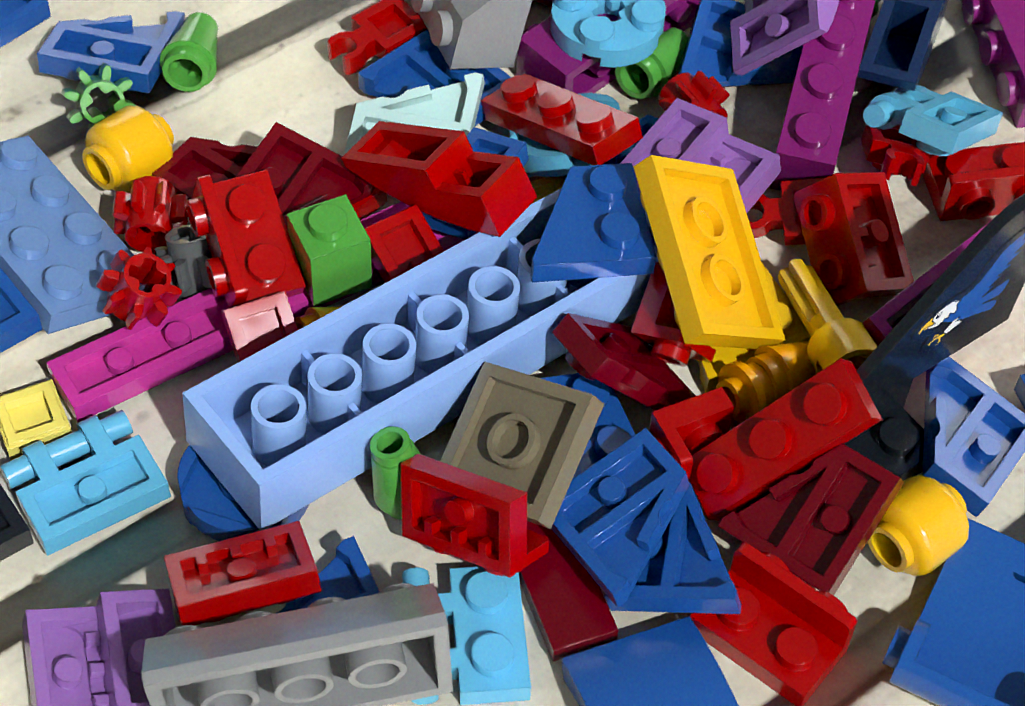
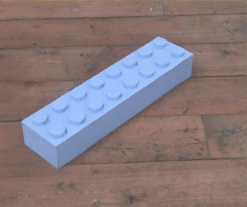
(398, 356)

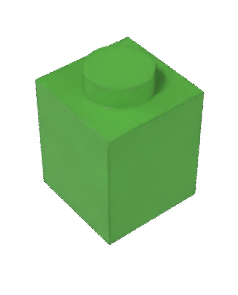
(331, 249)

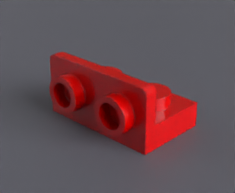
(976, 181)
(853, 236)
(245, 238)
(468, 516)
(242, 574)
(785, 627)

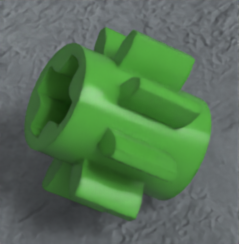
(83, 99)

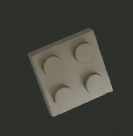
(524, 436)

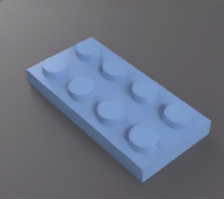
(51, 239)

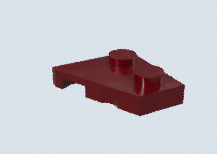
(303, 171)
(619, 360)
(819, 516)

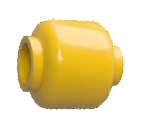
(127, 147)
(921, 527)

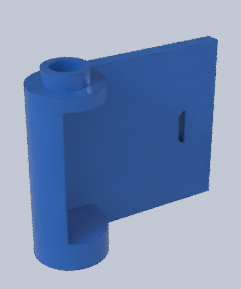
(971, 628)

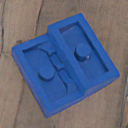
(649, 669)

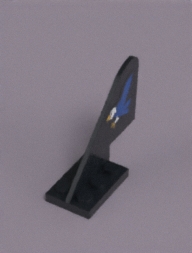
(956, 310)

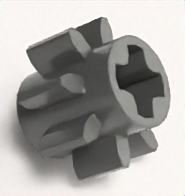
(189, 258)

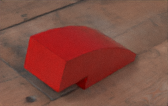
(443, 175)

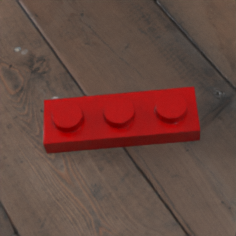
(561, 119)
(782, 439)

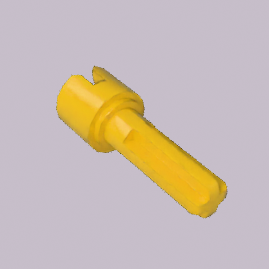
(829, 331)

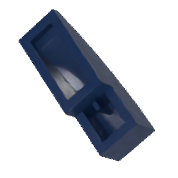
(902, 42)

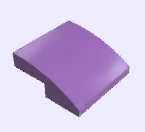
(776, 28)
(703, 137)
(94, 651)

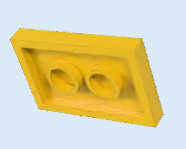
(708, 254)

